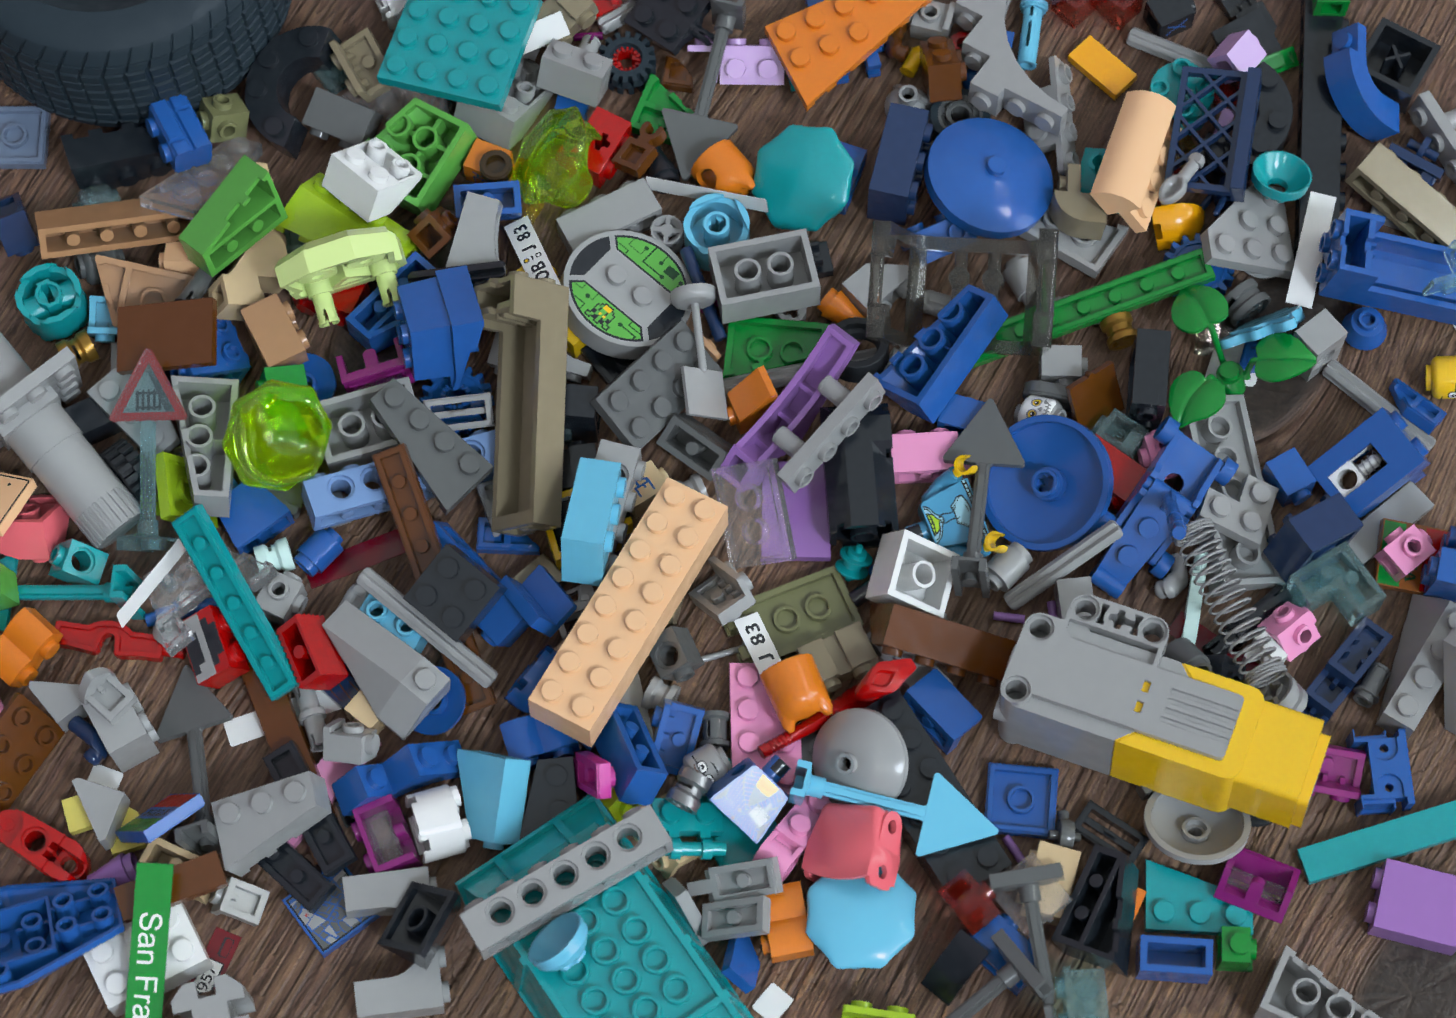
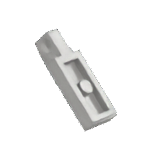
(739, 880)

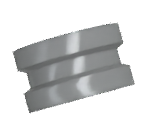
(1286, 693)

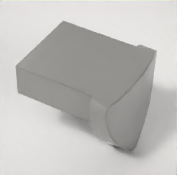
(105, 694)

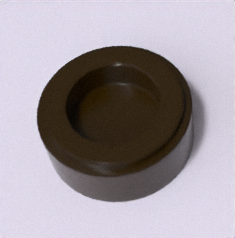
(496, 166)

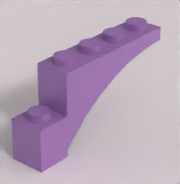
(799, 400)

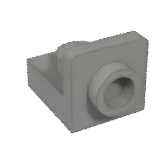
(240, 901)

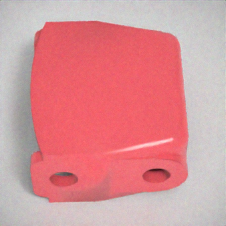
(853, 844)

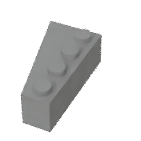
(1304, 993)

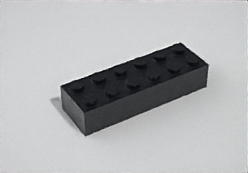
(925, 760)

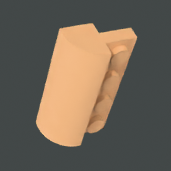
(1136, 159)

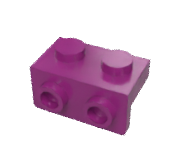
(1341, 773)

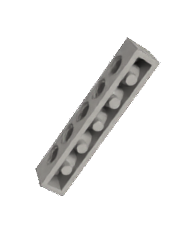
(557, 899)

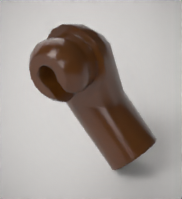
(893, 45)

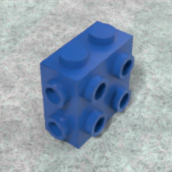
(231, 358)

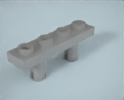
(1439, 126)
(824, 441)

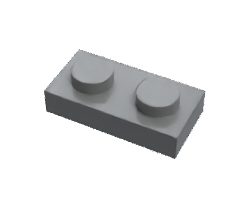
(736, 918)

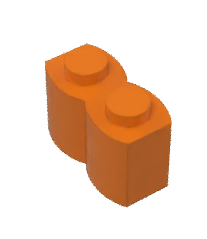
(25, 645)
(787, 926)

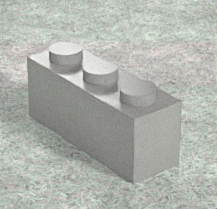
(627, 209)

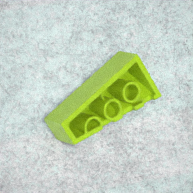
(318, 213)

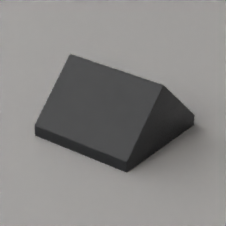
(420, 923)

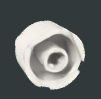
(437, 823)

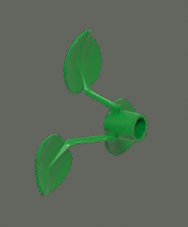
(1197, 397)

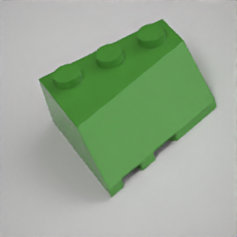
(433, 145)

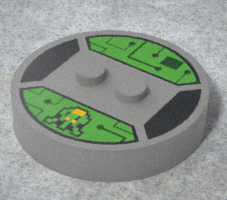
(622, 292)

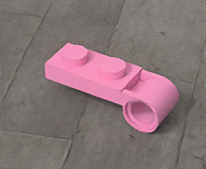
(791, 835)

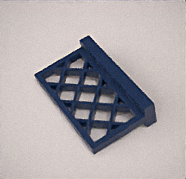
(1242, 135)

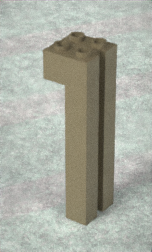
(530, 399)

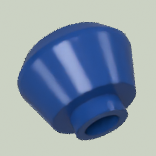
(1365, 328)

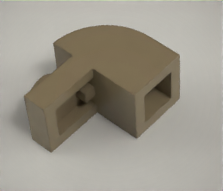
(1076, 211)

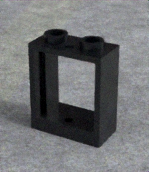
(1148, 377)

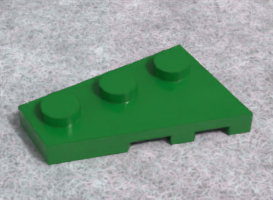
(768, 343)

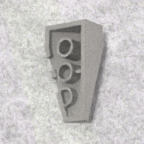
(388, 671)

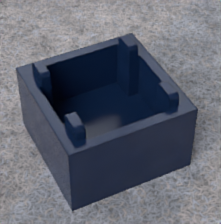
(1311, 534)

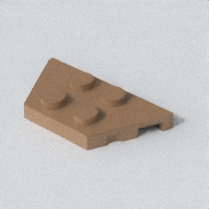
(137, 284)

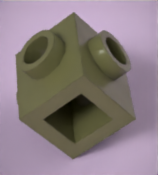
(223, 117)

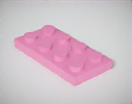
(756, 722)

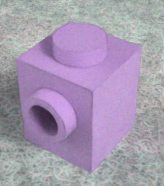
(1237, 53)

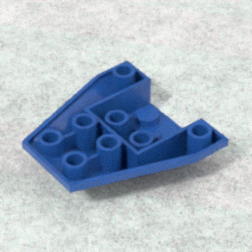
(52, 926)

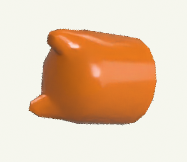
(727, 169)
(796, 690)

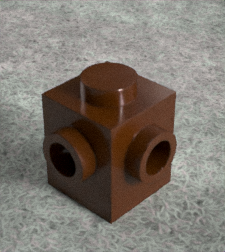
(433, 231)

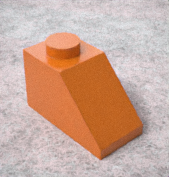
(750, 400)

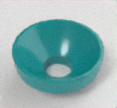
(1284, 170)

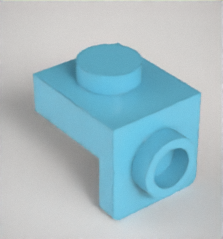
(100, 321)

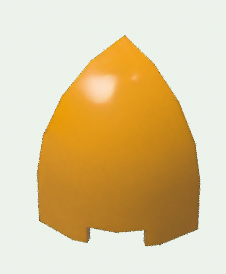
(1175, 221)

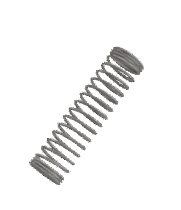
(1267, 671)

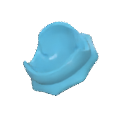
(859, 923)

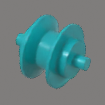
(853, 562)

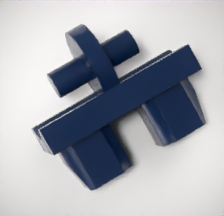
(1427, 170)

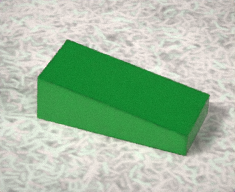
(1281, 59)

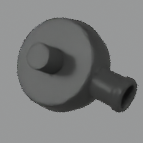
(1064, 832)

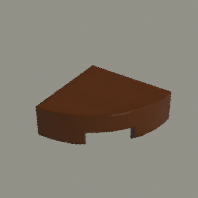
(676, 76)

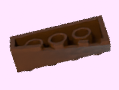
(940, 642)

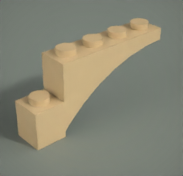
(249, 275)

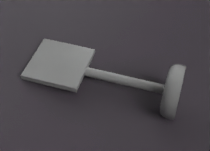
(702, 387)

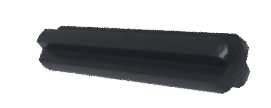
(478, 272)

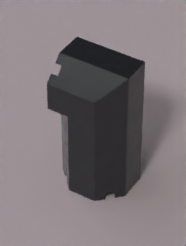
(862, 482)

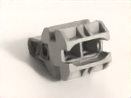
(229, 1002)

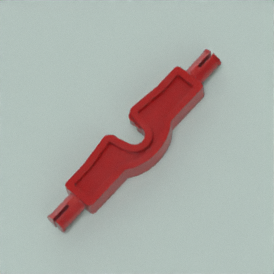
(127, 645)

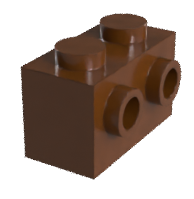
(942, 69)

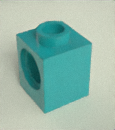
(91, 563)

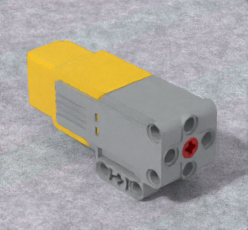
(1155, 721)

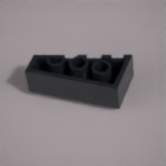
(114, 157)

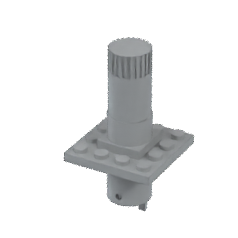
(55, 446)

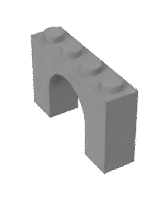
(415, 991)

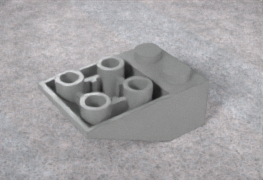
(518, 113)

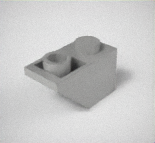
(894, 285)

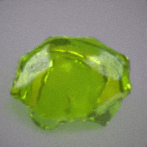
(555, 160)
(277, 435)

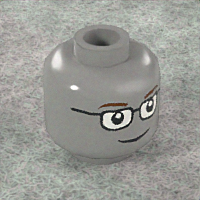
(708, 761)

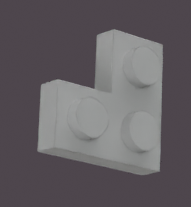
(1244, 517)

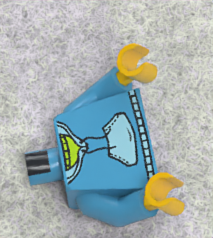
(947, 512)

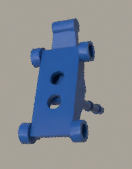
(1158, 511)

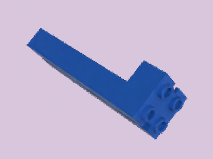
(1382, 268)

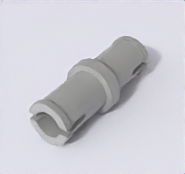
(311, 717)

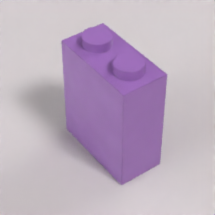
(1413, 906)

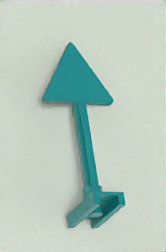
(118, 591)

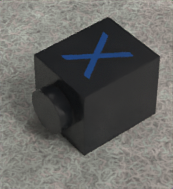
(1169, 17)

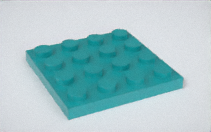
(460, 49)

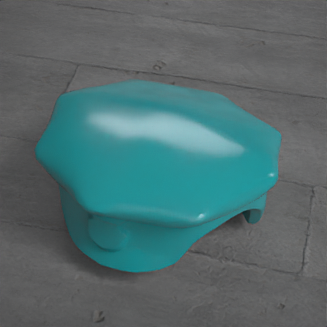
(803, 177)

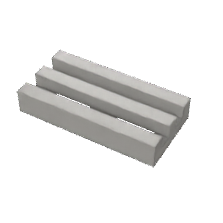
(488, 409)

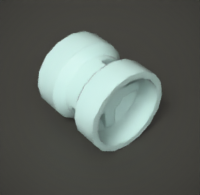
(278, 554)

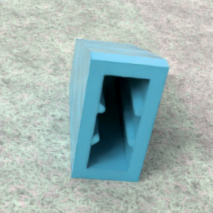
(493, 795)

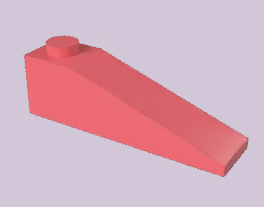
(36, 530)

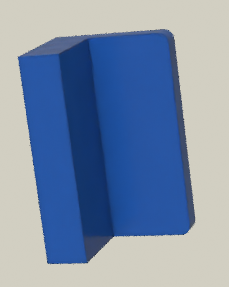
(540, 600)
(941, 710)

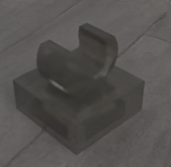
(1203, 340)

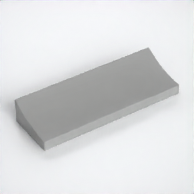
(1231, 436)

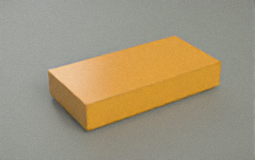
(1102, 67)

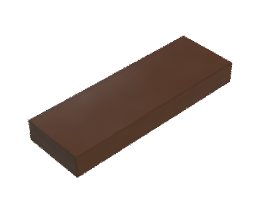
(190, 881)

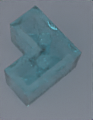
(1338, 578)

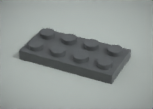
(650, 388)

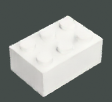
(185, 960)

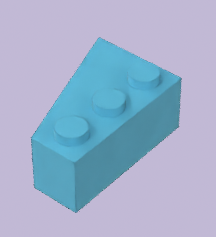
(590, 521)

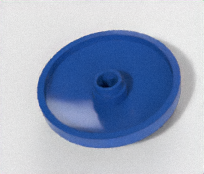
(988, 178)
(1058, 491)

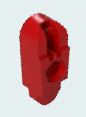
(20, 830)

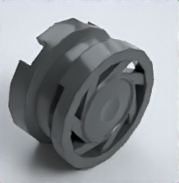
(1246, 302)

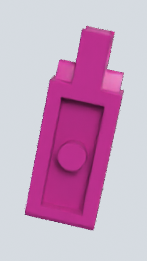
(594, 774)

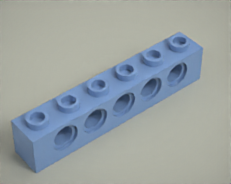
(327, 510)

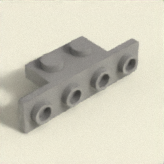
(1060, 91)

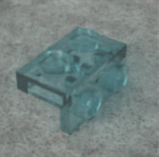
(1082, 993)

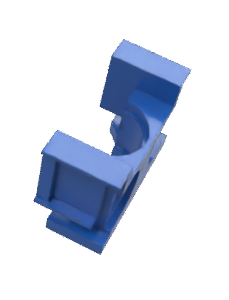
(1387, 771)

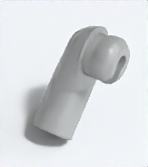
(1175, 581)

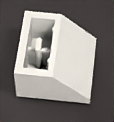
(370, 178)

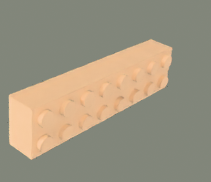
(628, 612)

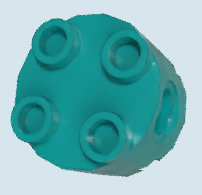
(1167, 83)
(52, 301)

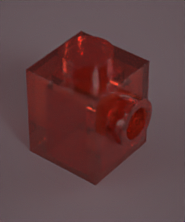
(970, 901)

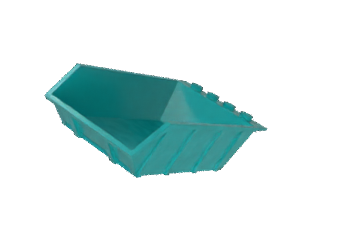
(638, 945)

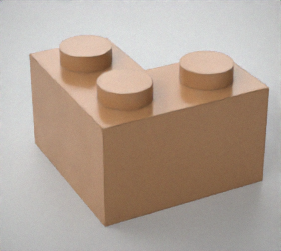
(275, 332)

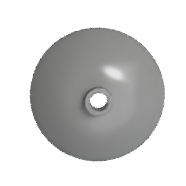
(871, 745)
(1194, 832)

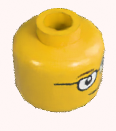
(1441, 377)

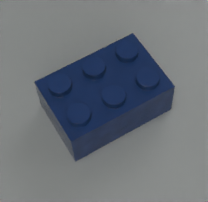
(899, 164)

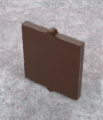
(1095, 395)

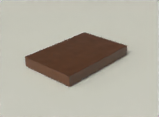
(177, 332)

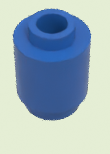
(319, 551)

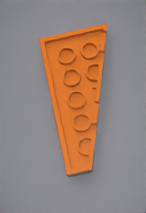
(834, 38)

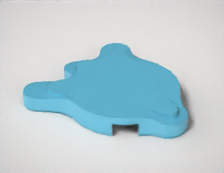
(1277, 322)

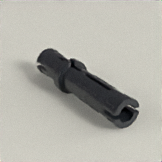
(1265, 608)

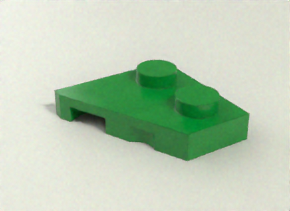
(650, 106)

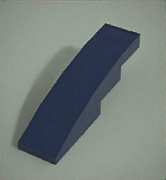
(1345, 669)

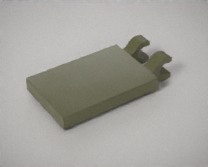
(801, 612)

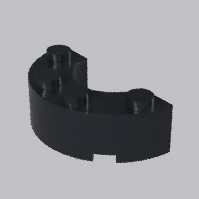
(274, 77)
(1271, 127)

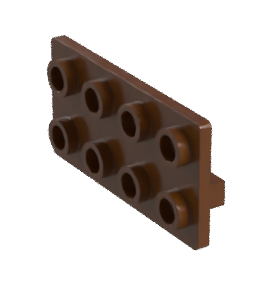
(25, 743)

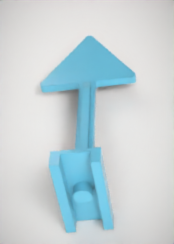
(946, 819)

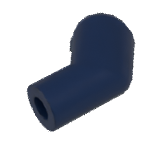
(89, 735)

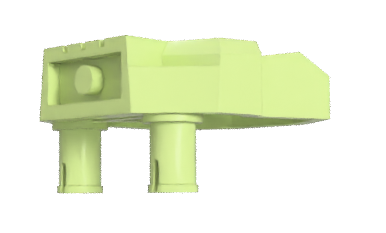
(342, 263)

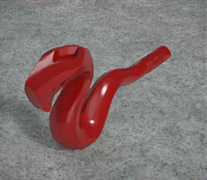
(880, 680)

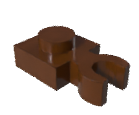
(639, 153)

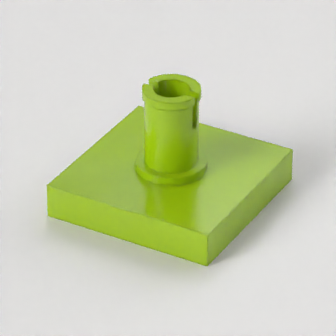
(173, 488)

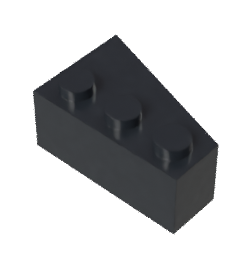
(1101, 916)

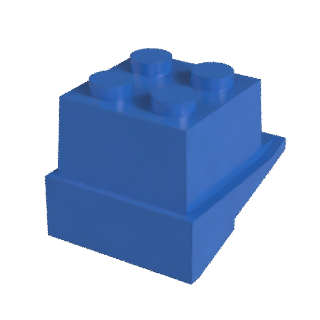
(438, 324)

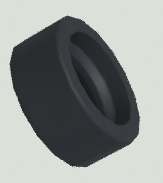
(857, 370)

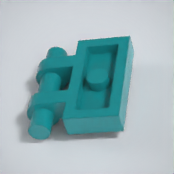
(703, 825)

